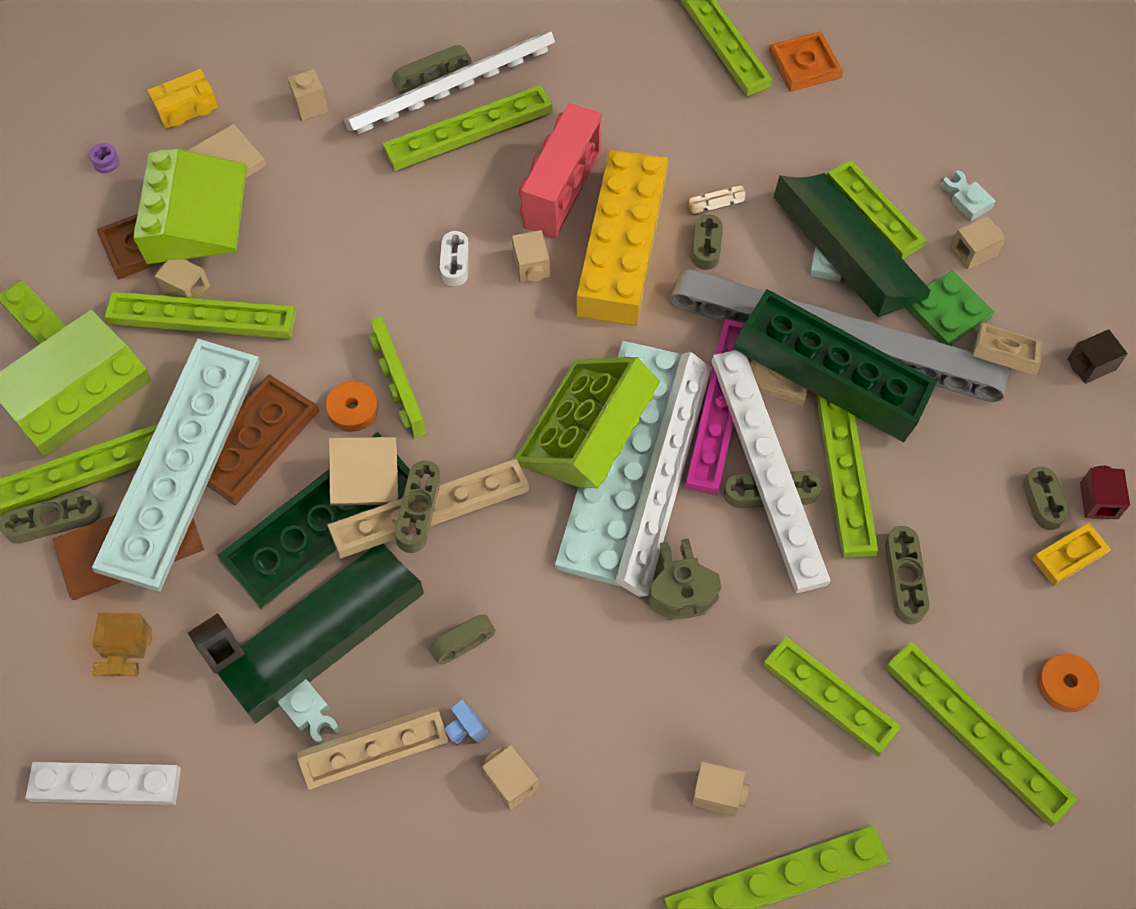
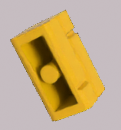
(183, 99)

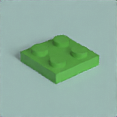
(950, 309)

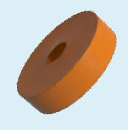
(352, 393)
(1057, 693)

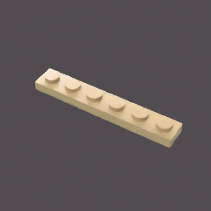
(453, 500)

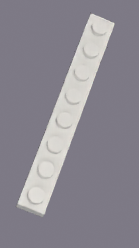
(439, 87)
(770, 472)
(663, 476)

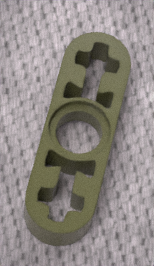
(407, 76)
(747, 483)
(37, 511)
(424, 518)
(914, 561)

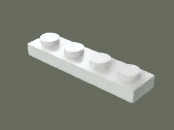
(103, 783)

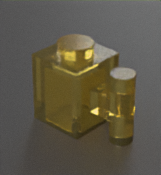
(119, 638)

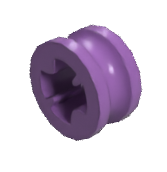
(97, 155)

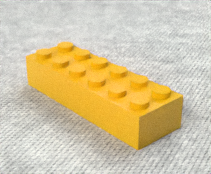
(622, 238)

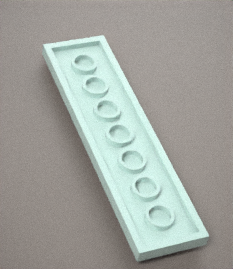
(176, 466)
(604, 516)

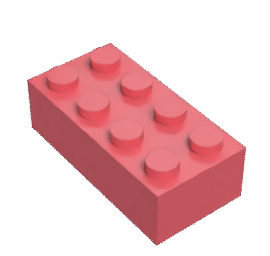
(561, 170)

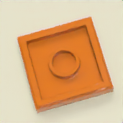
(805, 61)

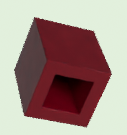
(1104, 493)

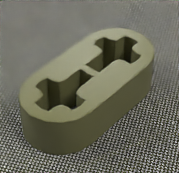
(712, 242)
(1050, 496)
(462, 639)

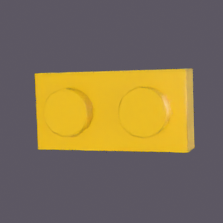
(1071, 554)

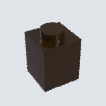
(1097, 356)
(216, 643)

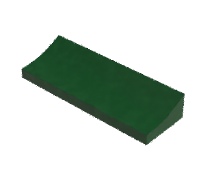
(850, 243)
(835, 365)
(291, 540)
(320, 630)

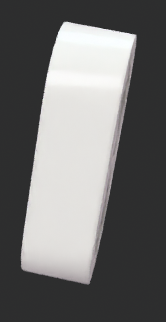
(460, 258)

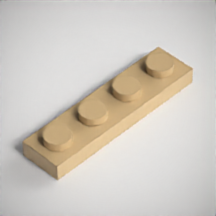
(372, 747)

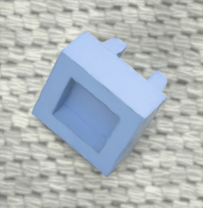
(466, 724)

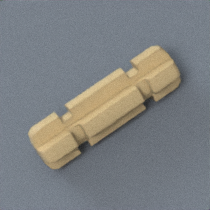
(716, 199)

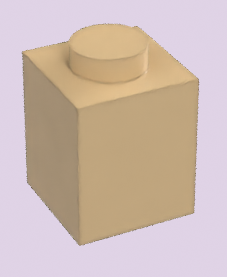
(308, 94)
(978, 242)
(531, 256)
(182, 279)
(509, 776)
(720, 789)

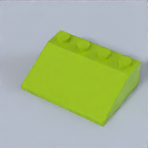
(189, 206)
(70, 382)
(588, 420)

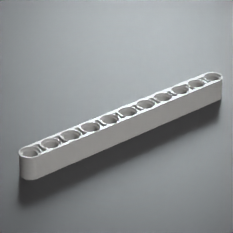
(948, 365)

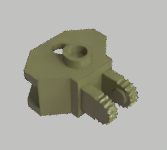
(683, 585)

